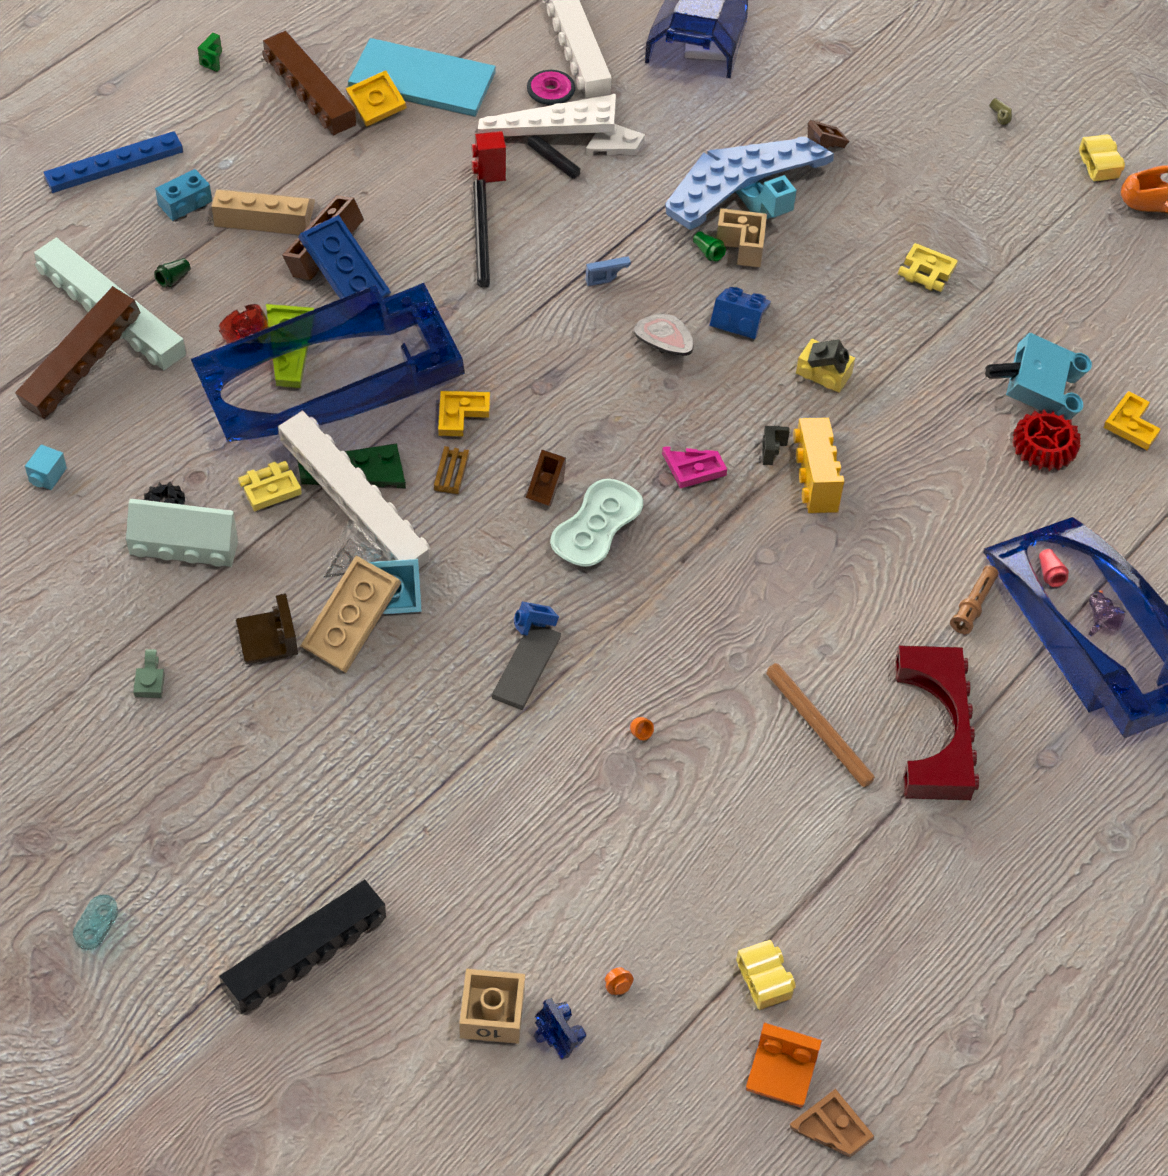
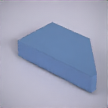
(605, 271)

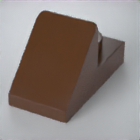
(826, 135)
(546, 477)

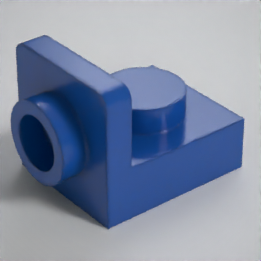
(536, 614)

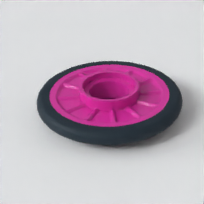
(537, 87)

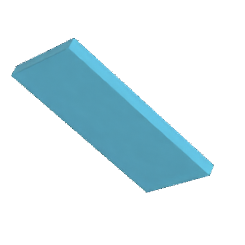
(427, 76)

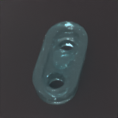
(95, 924)

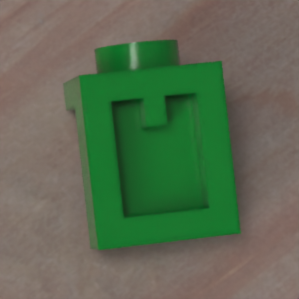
(210, 52)

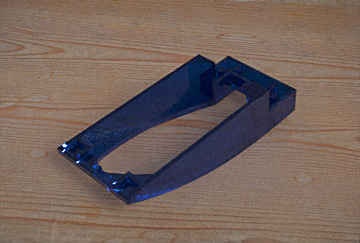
(349, 317)
(1090, 671)

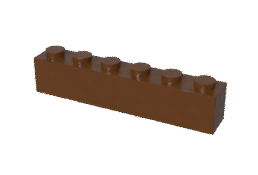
(309, 83)
(78, 352)

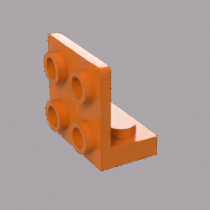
(783, 1065)

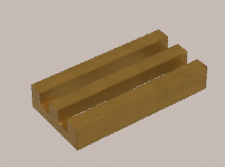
(454, 454)

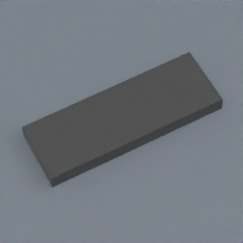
(526, 666)

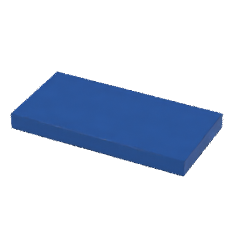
(341, 258)

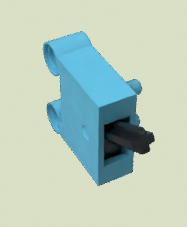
(1041, 375)

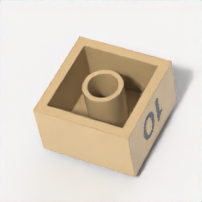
(492, 1006)

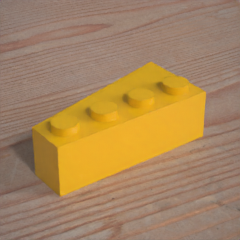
(818, 465)

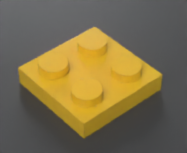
(376, 98)

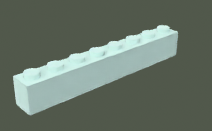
(88, 286)

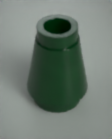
(171, 272)

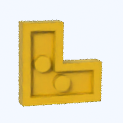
(456, 406)
(1127, 421)

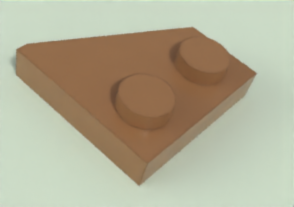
(834, 1125)

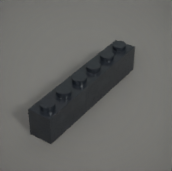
(303, 947)

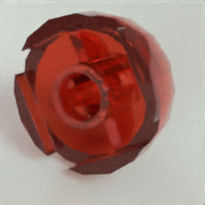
(240, 325)

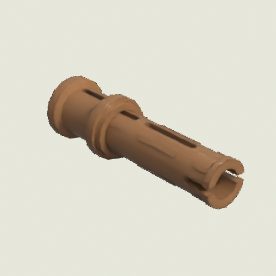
(968, 616)

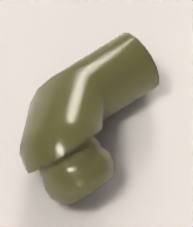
(1004, 112)

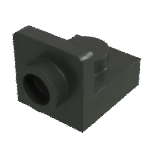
(772, 440)

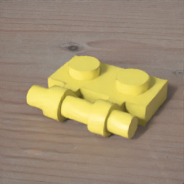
(929, 262)
(270, 490)

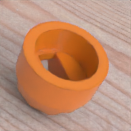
(641, 728)

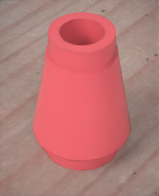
(1053, 570)

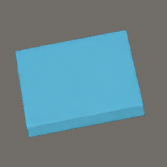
(408, 595)

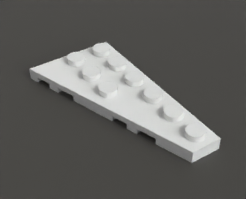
(579, 116)

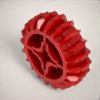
(1049, 433)

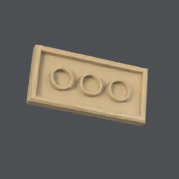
(350, 614)

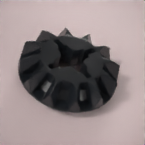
(174, 493)

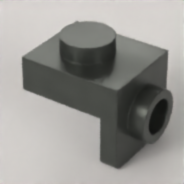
(829, 353)

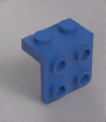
(739, 312)

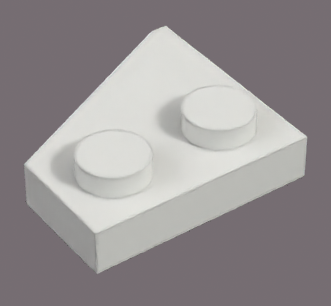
(620, 141)

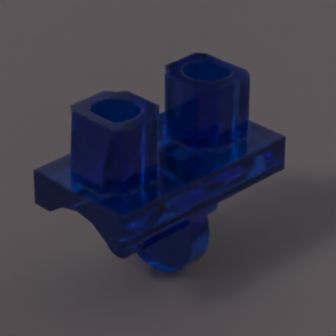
(555, 1030)

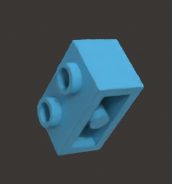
(183, 194)

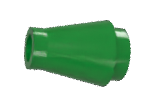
(711, 247)

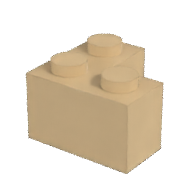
(743, 231)

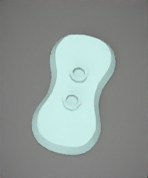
(589, 533)

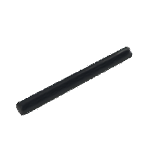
(481, 233)

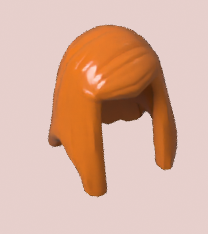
(1146, 190)

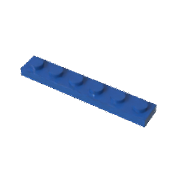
(113, 162)

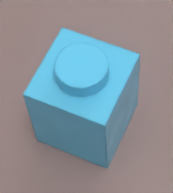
(45, 467)

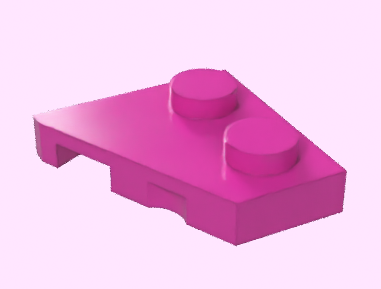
(694, 465)

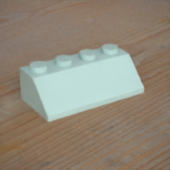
(181, 532)

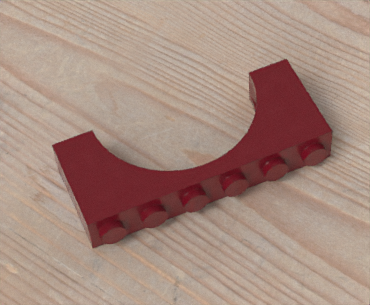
(951, 771)

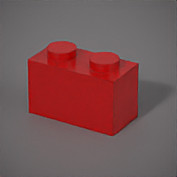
(489, 157)

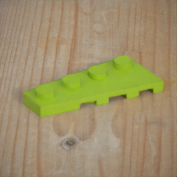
(289, 366)

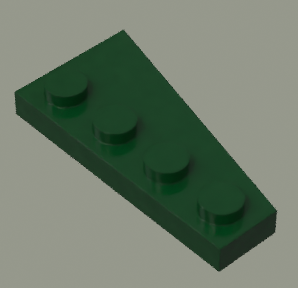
(378, 463)

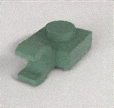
(149, 680)

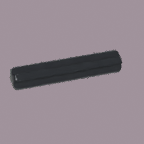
(554, 156)

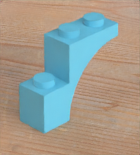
(773, 198)

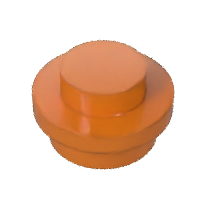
(618, 981)

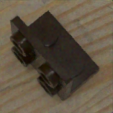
(268, 634)

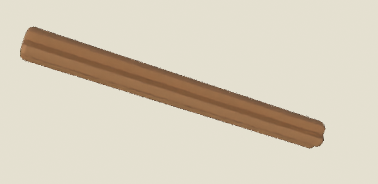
(820, 725)

